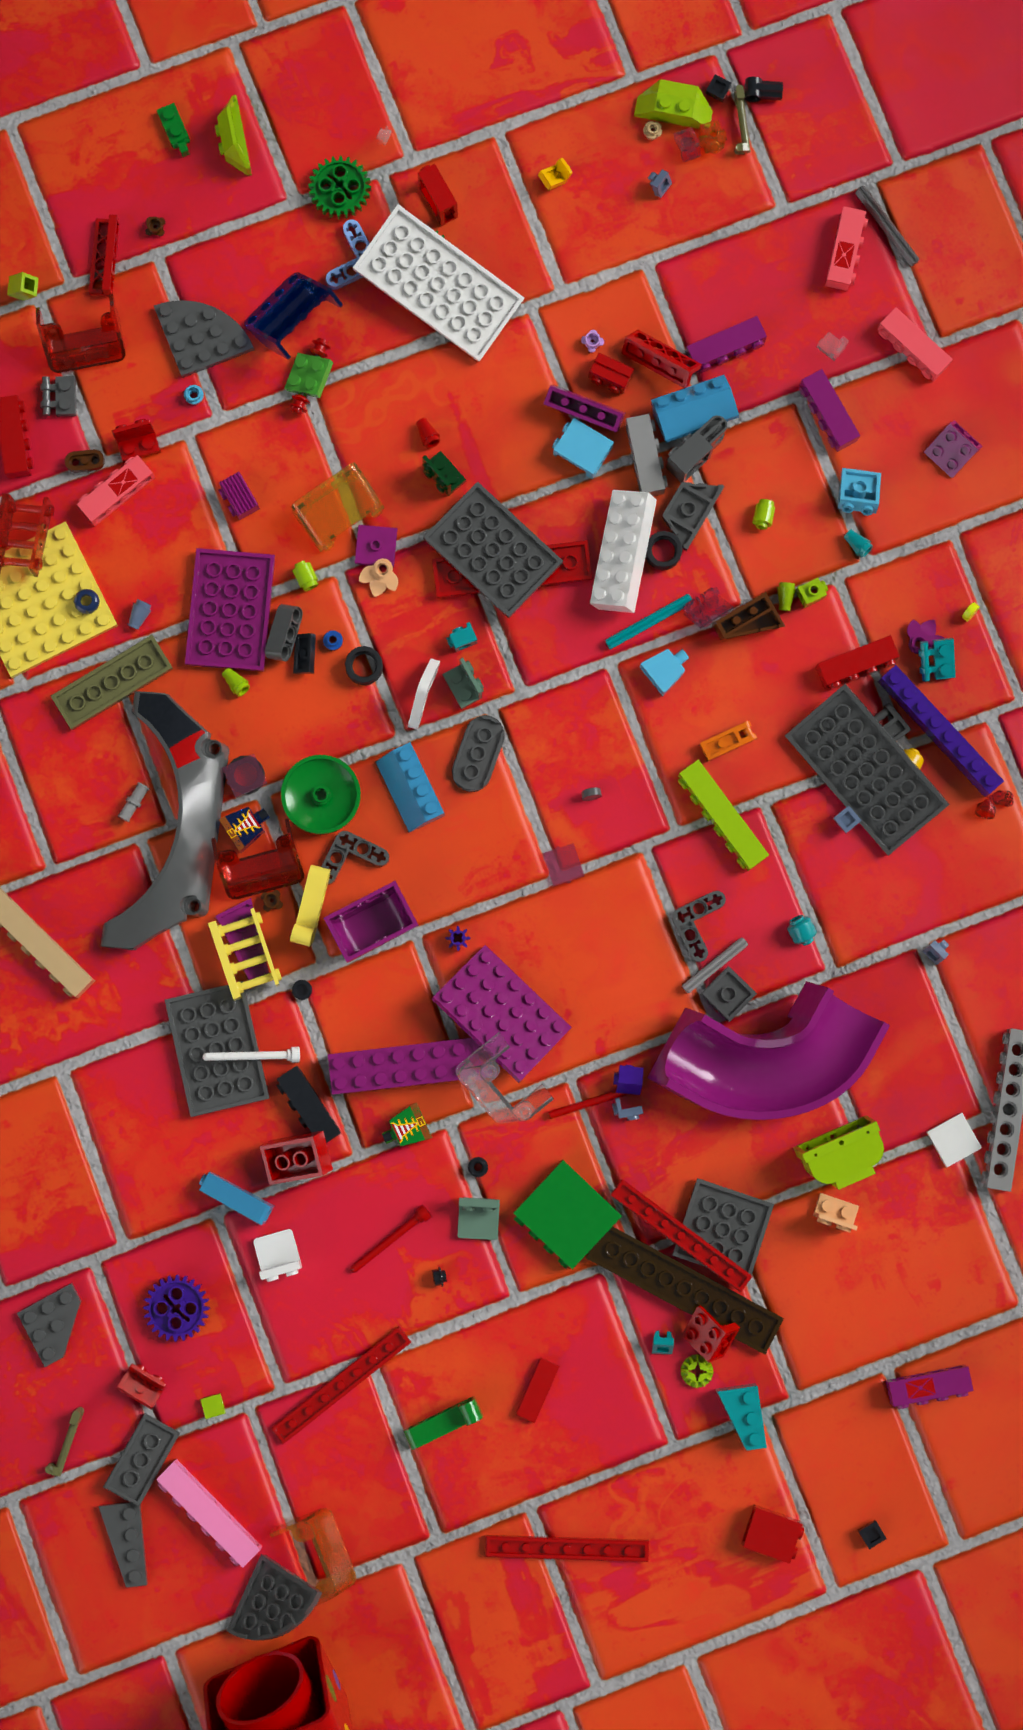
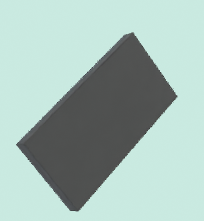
(141, 1459)

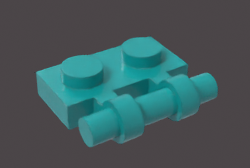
(943, 659)

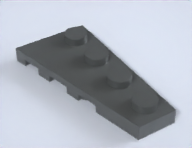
(126, 1536)

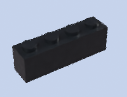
(307, 1103)

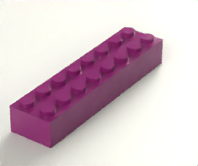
(398, 1065)

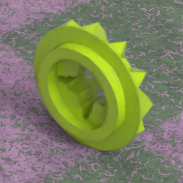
(689, 1377)

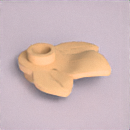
(379, 580)

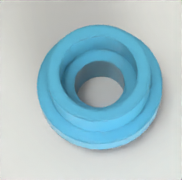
(193, 389)

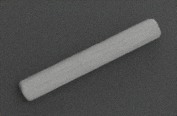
(715, 965)

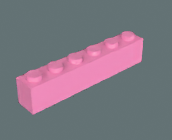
(209, 1514)

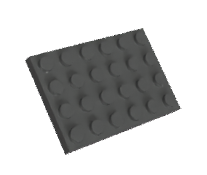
(493, 550)
(211, 1024)

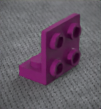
(952, 448)

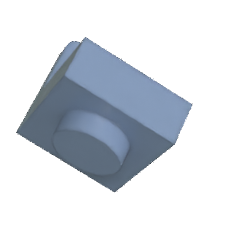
(630, 1113)

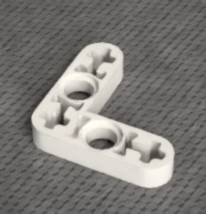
(422, 693)

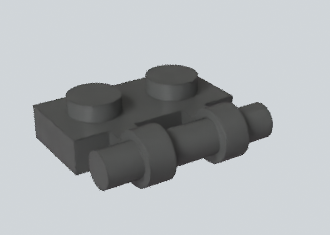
(65, 396)

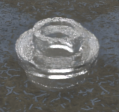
(383, 135)

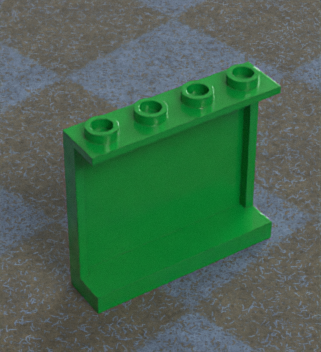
(566, 1215)

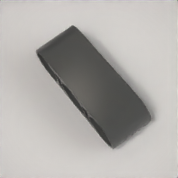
(283, 632)

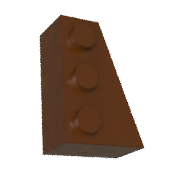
(749, 618)

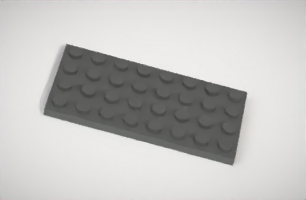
(867, 769)

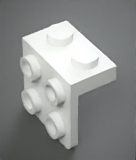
(277, 1255)

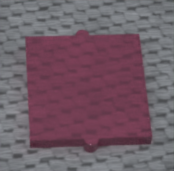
(244, 775)
(563, 864)

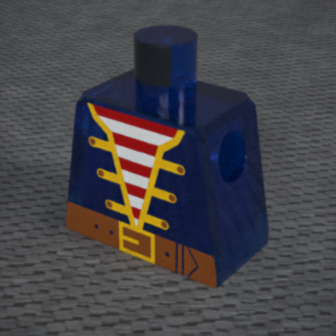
(244, 826)

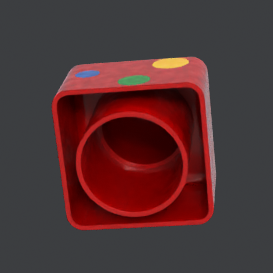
(279, 1691)

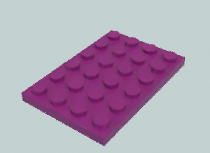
(230, 609)
(492, 999)

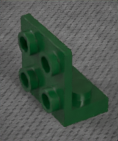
(443, 473)

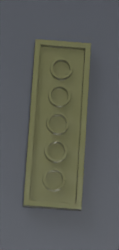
(111, 682)

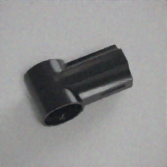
(757, 89)

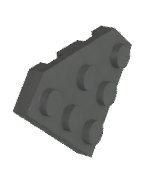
(51, 1323)

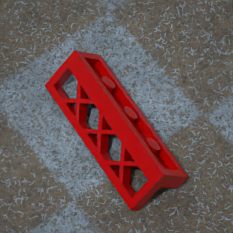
(108, 257)
(659, 359)

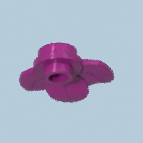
(920, 633)

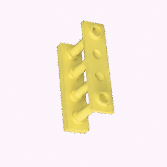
(225, 950)

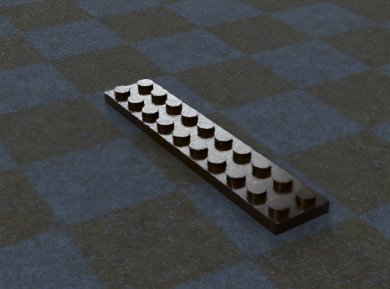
(684, 1287)

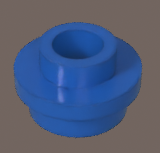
(333, 646)

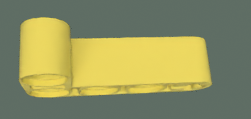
(311, 906)

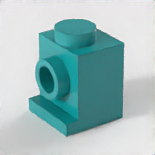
(462, 638)

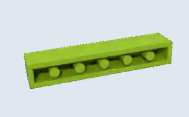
(723, 815)

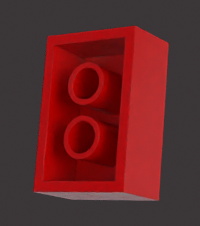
(296, 1158)

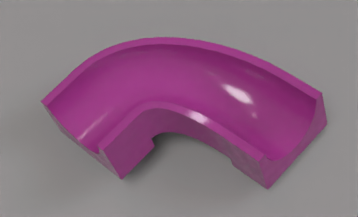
(771, 1072)

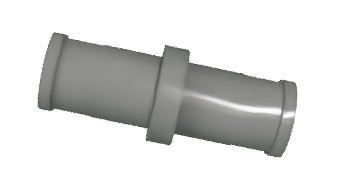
(133, 802)

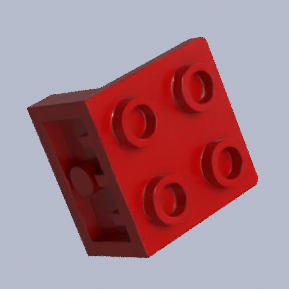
(136, 439)
(708, 1335)

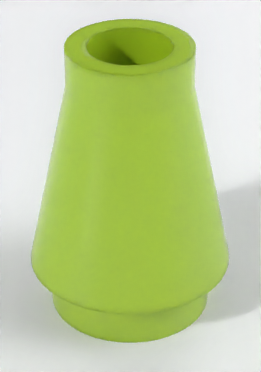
(785, 595)
(237, 683)

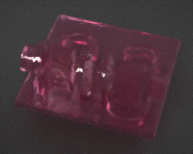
(708, 610)

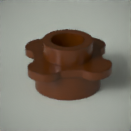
(151, 221)
(271, 895)

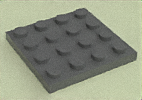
(728, 1222)

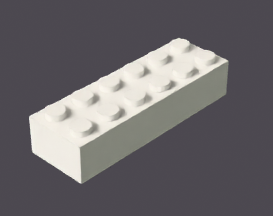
(623, 551)

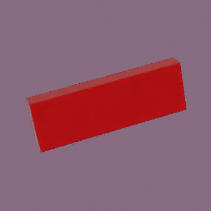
(537, 1390)

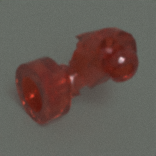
(987, 810)

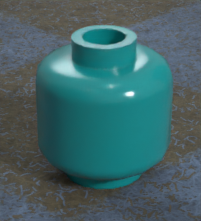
(801, 930)

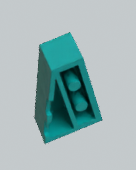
(745, 1413)

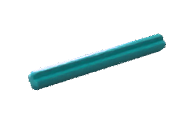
(647, 622)

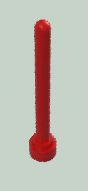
(421, 1215)

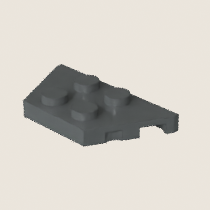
(690, 509)

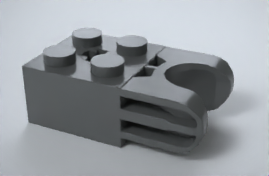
(696, 449)

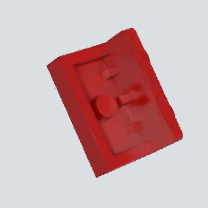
(142, 1385)

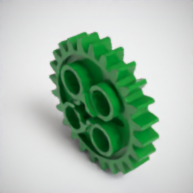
(326, 198)

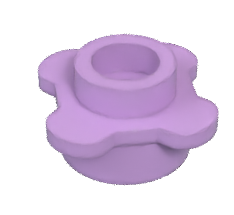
(592, 335)

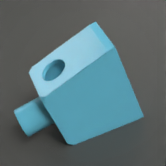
(664, 669)

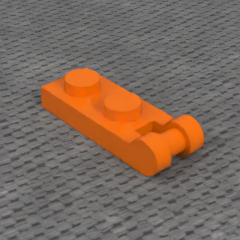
(727, 741)

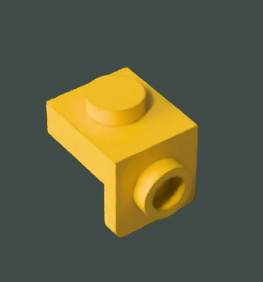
(556, 174)

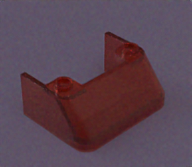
(85, 347)
(260, 871)

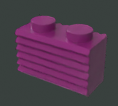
(239, 496)

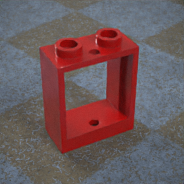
(437, 194)

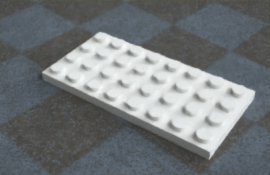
(438, 283)

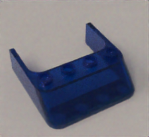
(286, 308)

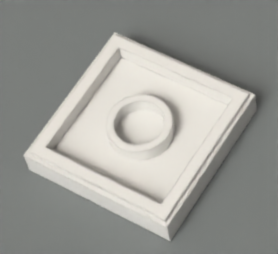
(954, 1139)

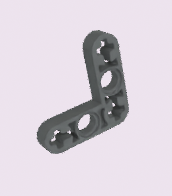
(345, 849)
(690, 925)

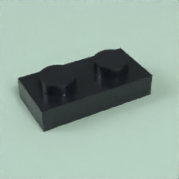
(304, 654)

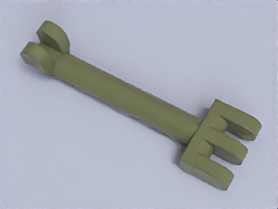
(744, 147)
(56, 1469)

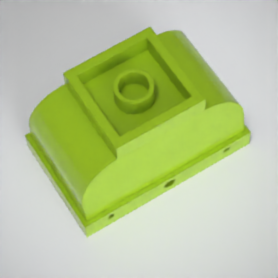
(846, 1156)

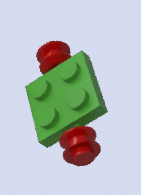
(309, 375)

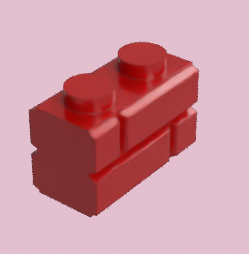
(610, 373)

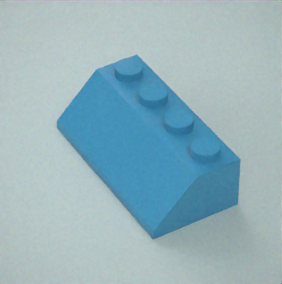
(692, 407)
(410, 787)

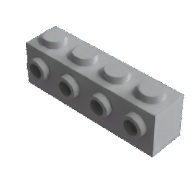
(645, 454)

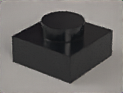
(718, 88)
(872, 1534)

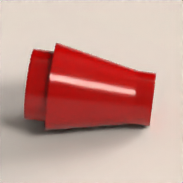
(428, 434)

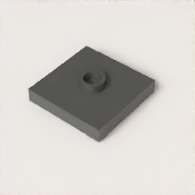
(728, 994)

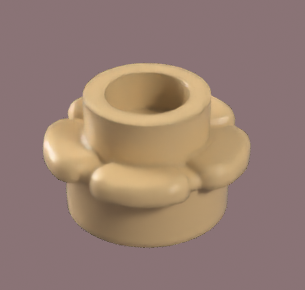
(652, 135)

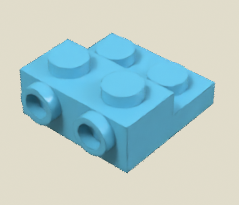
(859, 491)

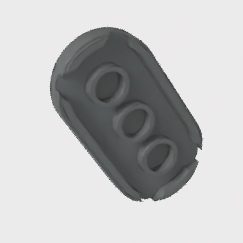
(478, 753)

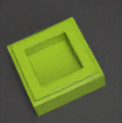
(213, 1406)

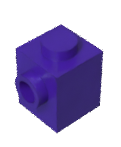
(629, 1080)

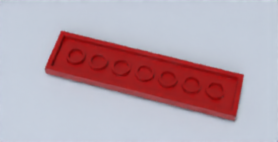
(575, 568)

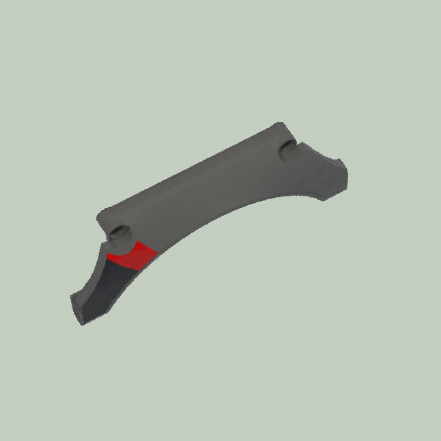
(190, 865)

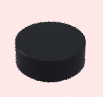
(302, 989)

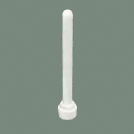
(291, 1054)

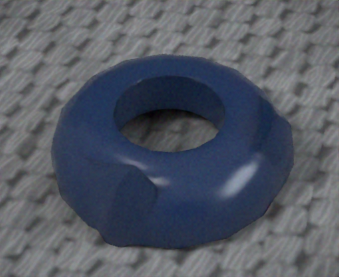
(90, 608)

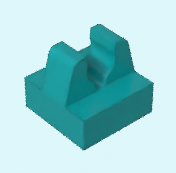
(662, 1345)

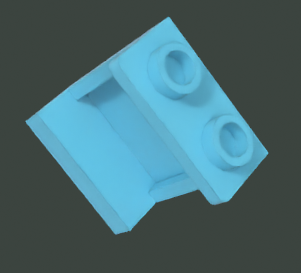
(583, 447)

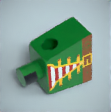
(407, 1127)

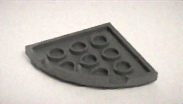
(200, 335)
(272, 1602)

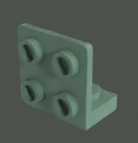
(463, 684)
(478, 1218)

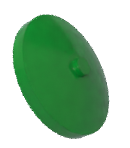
(320, 794)

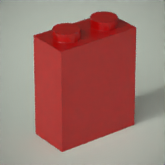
(772, 1534)

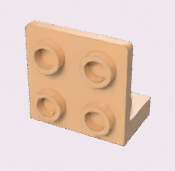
(836, 1211)

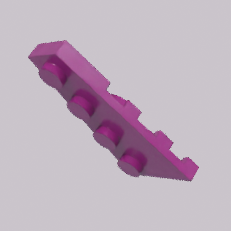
(235, 914)

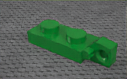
(174, 128)

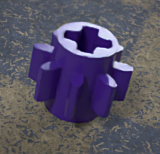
(458, 944)

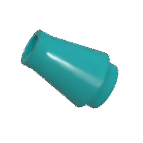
(859, 544)

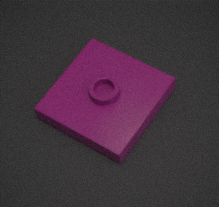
(374, 544)

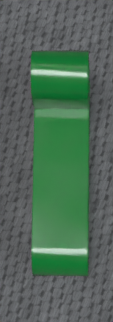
(444, 1422)

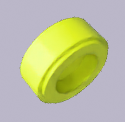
(970, 611)

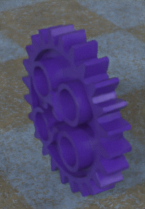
(190, 1294)

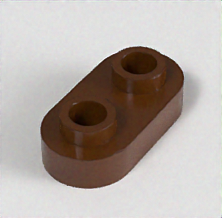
(85, 460)

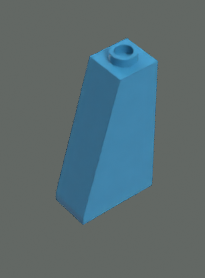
(236, 1197)

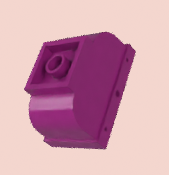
(371, 921)

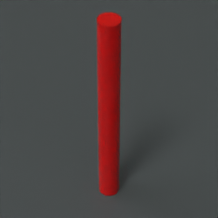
(585, 1104)

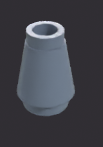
(139, 613)

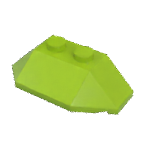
(674, 104)
(232, 136)

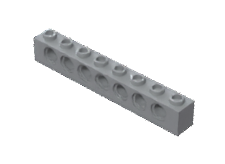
(1013, 1120)

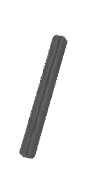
(887, 226)

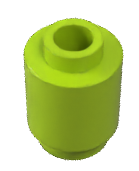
(764, 514)
(305, 575)

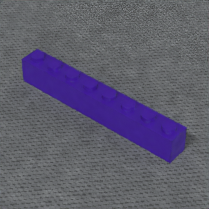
(940, 731)

